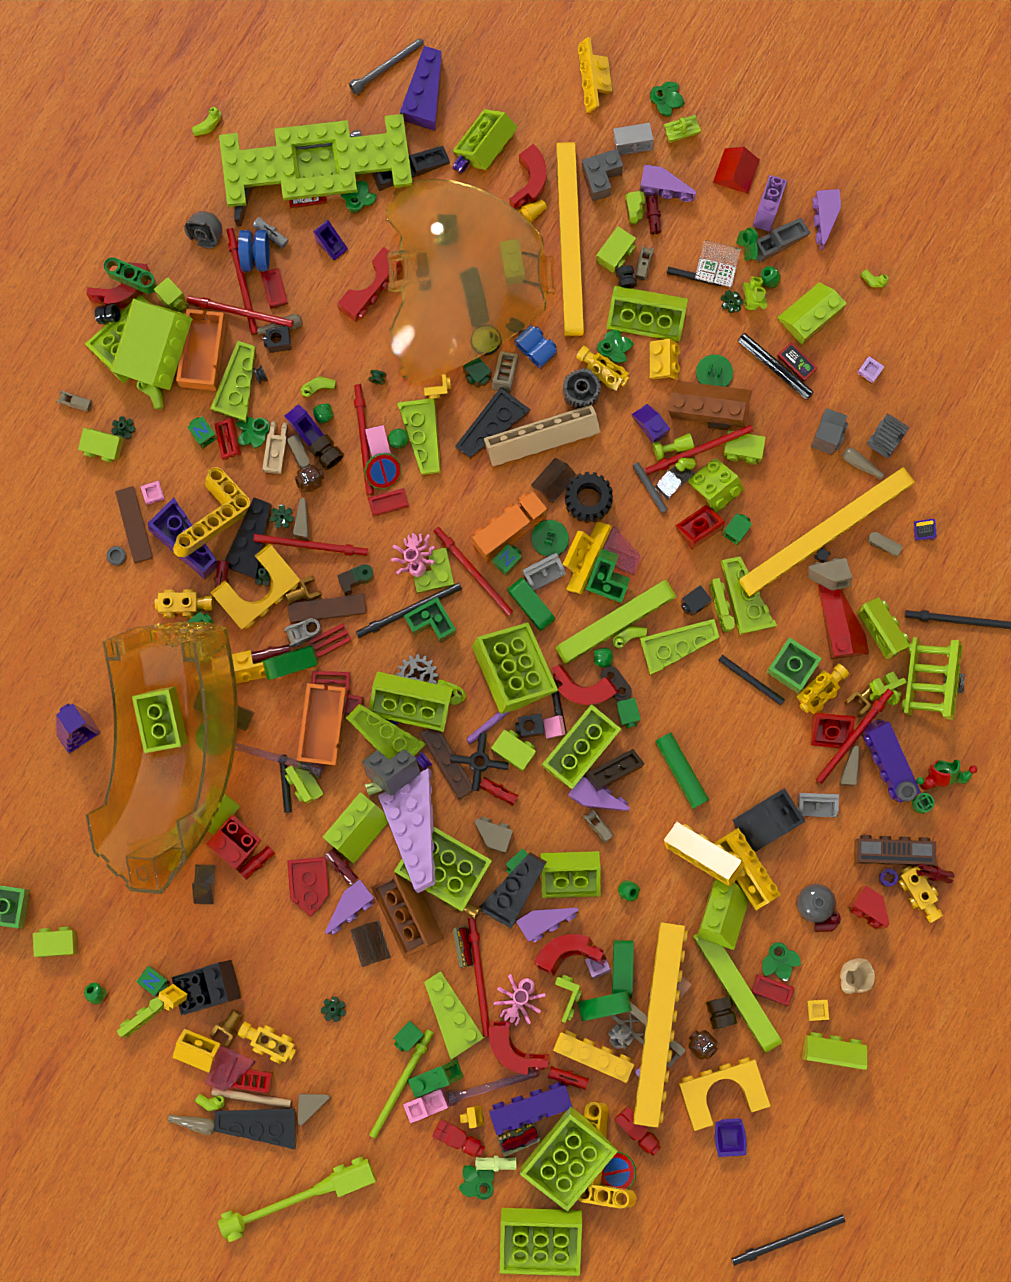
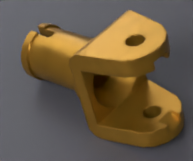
(302, 592)
(862, 698)
(470, 909)
(228, 1026)

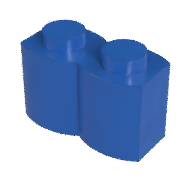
(536, 346)

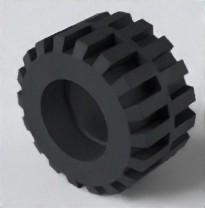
(593, 482)

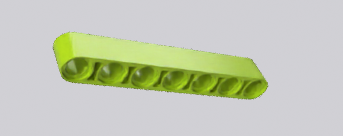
(615, 622)
(740, 994)

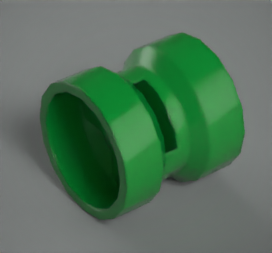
(919, 804)

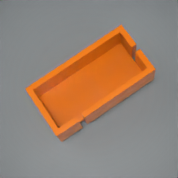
(202, 351)
(510, 526)
(322, 724)

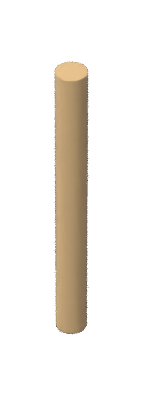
(252, 1097)

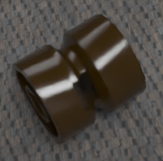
(326, 451)
(721, 1012)

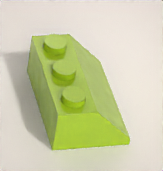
(485, 138)
(812, 312)
(883, 628)
(160, 719)
(356, 828)
(571, 874)
(723, 914)
(835, 1051)

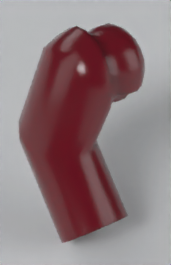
(829, 925)

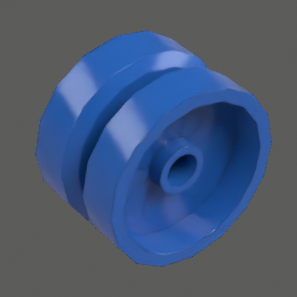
(254, 250)

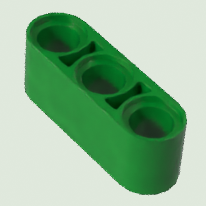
(124, 269)
(531, 604)
(290, 662)
(622, 966)
(604, 1006)

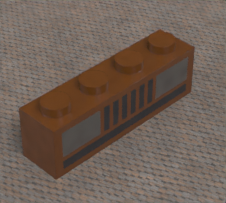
(894, 851)

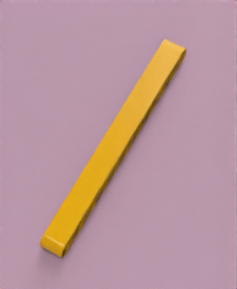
(569, 239)
(826, 532)

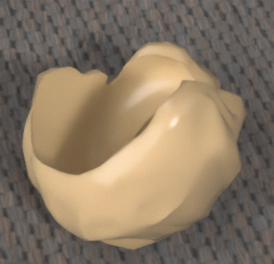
(857, 976)

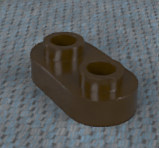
(619, 682)

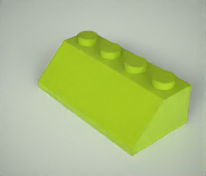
(647, 313)
(410, 701)
(581, 747)

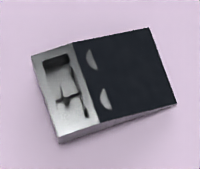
(769, 820)
(208, 987)

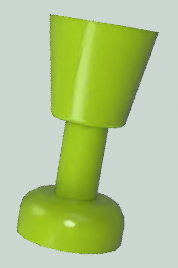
(680, 444)

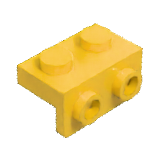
(664, 359)
(435, 391)

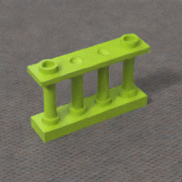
(948, 689)

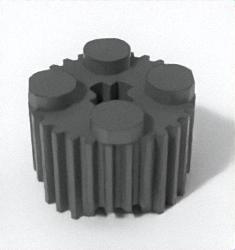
(579, 379)
(887, 435)

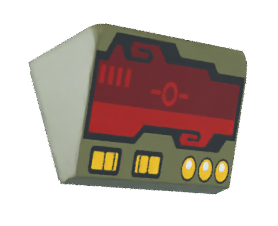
(463, 947)
(518, 1139)

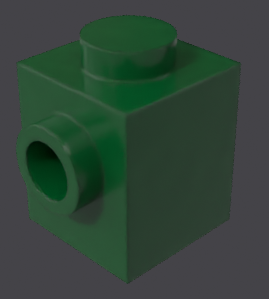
(477, 372)

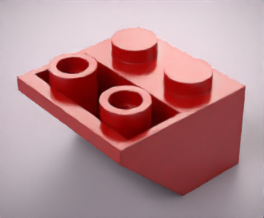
(234, 842)
(870, 906)

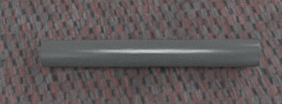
(650, 488)

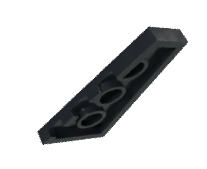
(495, 418)
(243, 548)
(513, 892)
(262, 1125)

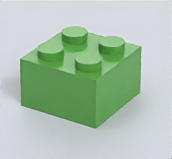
(793, 665)
(13, 906)

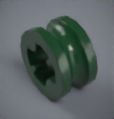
(377, 377)

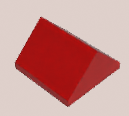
(737, 169)
(700, 526)
(831, 729)

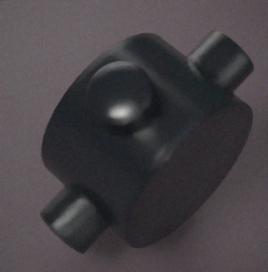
(822, 555)

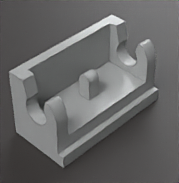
(633, 139)
(544, 572)
(818, 804)

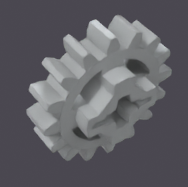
(413, 664)

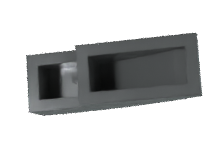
(781, 239)

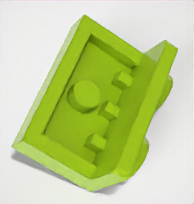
(305, 784)

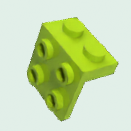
(716, 484)
(567, 983)

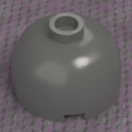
(204, 228)
(816, 903)

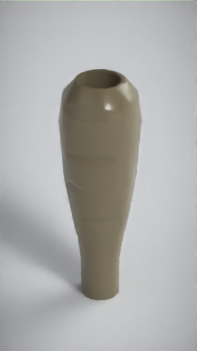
(295, 317)
(859, 461)
(197, 1124)

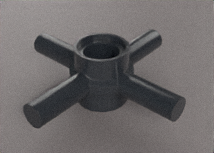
(478, 770)

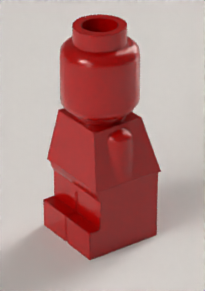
(458, 1139)
(645, 1139)

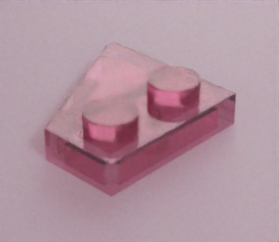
(628, 557)
(228, 1068)

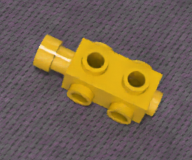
(605, 373)
(177, 606)
(822, 689)
(915, 891)
(273, 1044)

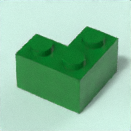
(604, 580)
(431, 615)

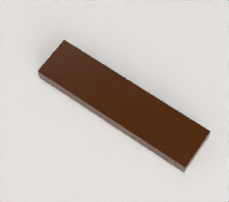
(134, 525)
(327, 608)
(452, 770)

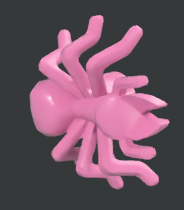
(414, 555)
(520, 997)

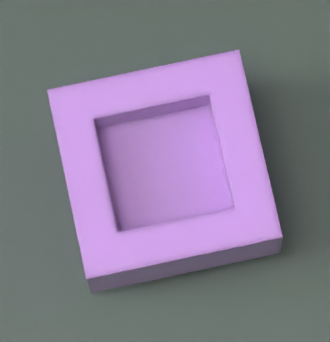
(870, 369)
(597, 969)

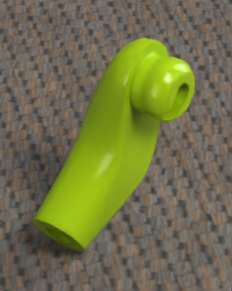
(209, 123)
(316, 384)
(154, 393)
(627, 634)

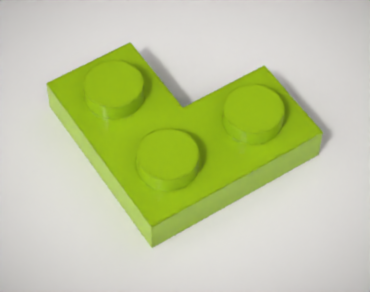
(439, 575)

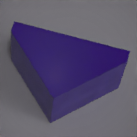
(330, 240)

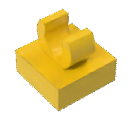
(172, 997)
(473, 1116)

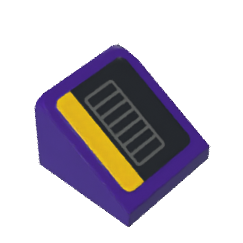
(925, 529)

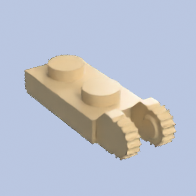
(275, 449)

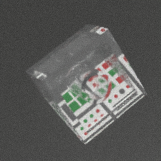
(718, 263)

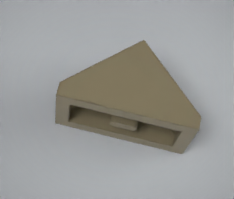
(309, 1105)

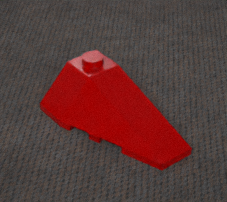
(842, 627)

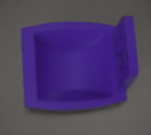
(730, 1137)

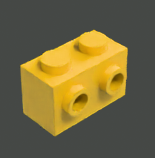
(196, 1050)

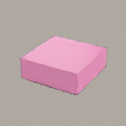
(152, 492)
(554, 727)

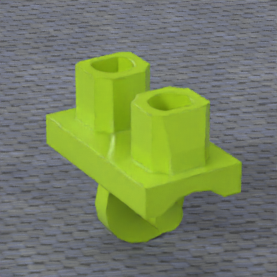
(682, 128)
(754, 294)
(892, 682)

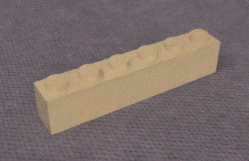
(542, 435)

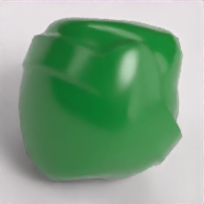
(770, 277)
(323, 413)
(398, 438)
(603, 657)
(628, 890)
(94, 993)

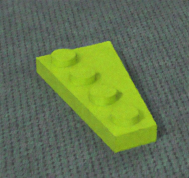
(235, 388)
(422, 430)
(749, 612)
(670, 646)
(382, 734)
(453, 1019)

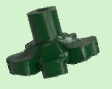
(731, 301)
(123, 427)
(281, 517)
(263, 577)
(338, 1009)

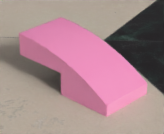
(377, 440)
(426, 1105)

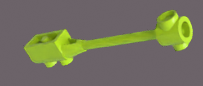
(342, 1181)

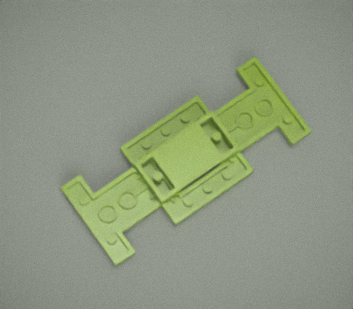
(319, 169)

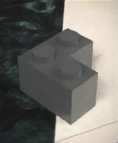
(598, 170)
(829, 432)
(392, 773)

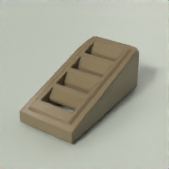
(502, 381)
(301, 526)
(850, 771)

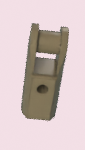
(644, 264)
(76, 401)
(298, 451)
(885, 543)
(600, 828)

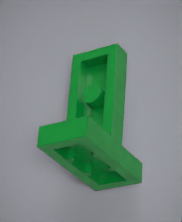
(436, 1078)

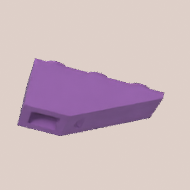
(661, 182)
(769, 203)
(827, 208)
(587, 796)
(352, 901)
(542, 920)

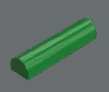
(681, 770)

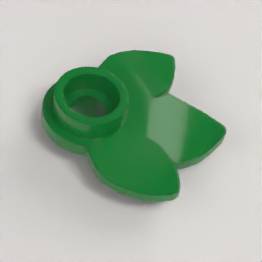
(669, 99)
(362, 197)
(748, 239)
(617, 346)
(251, 432)
(781, 964)
(474, 1180)

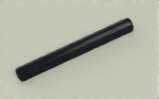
(775, 366)

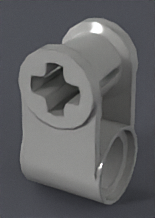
(301, 632)

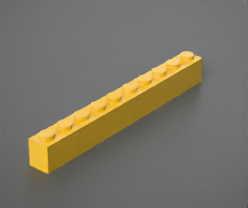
(659, 1024)

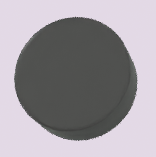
(116, 556)
(906, 791)

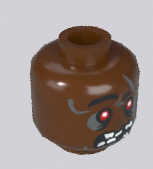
(309, 478)
(703, 1044)

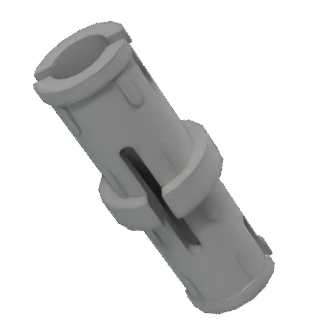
(273, 234)

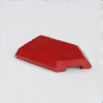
(308, 883)

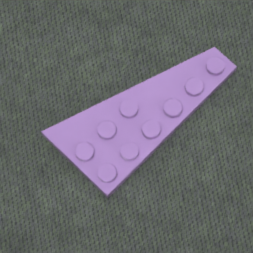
(411, 823)

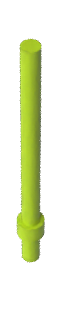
(420, 1048)

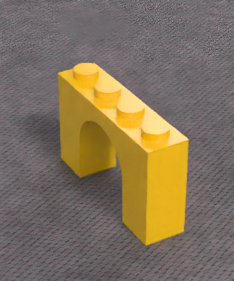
(282, 580)
(695, 1090)

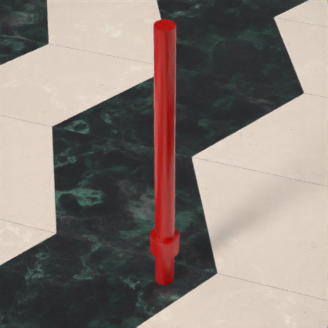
(233, 247)
(206, 303)
(359, 403)
(665, 463)
(449, 544)
(348, 549)
(878, 706)
(474, 938)

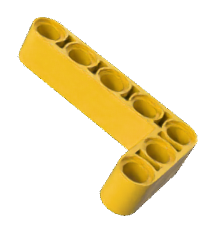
(229, 507)
(596, 1189)

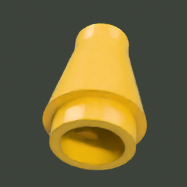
(533, 210)

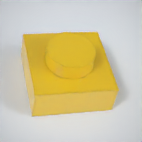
(818, 1010)

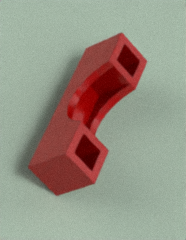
(356, 303)

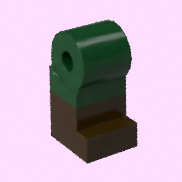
(354, 577)

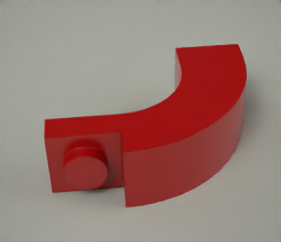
(535, 165)
(120, 295)
(596, 694)
(565, 946)
(508, 1054)

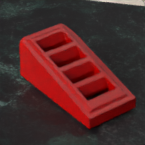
(267, 1082)

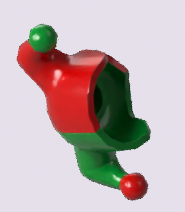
(945, 774)

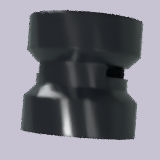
(626, 276)
(107, 314)

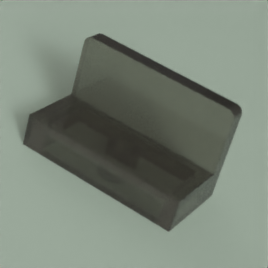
(554, 479)
(370, 943)

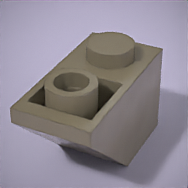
(831, 574)
(495, 836)

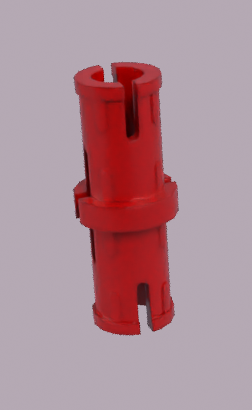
(498, 791)
(256, 862)
(555, 1073)

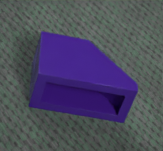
(651, 423)
(303, 425)

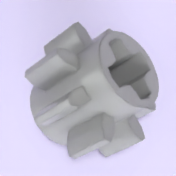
(620, 1036)

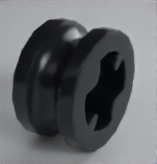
(260, 374)

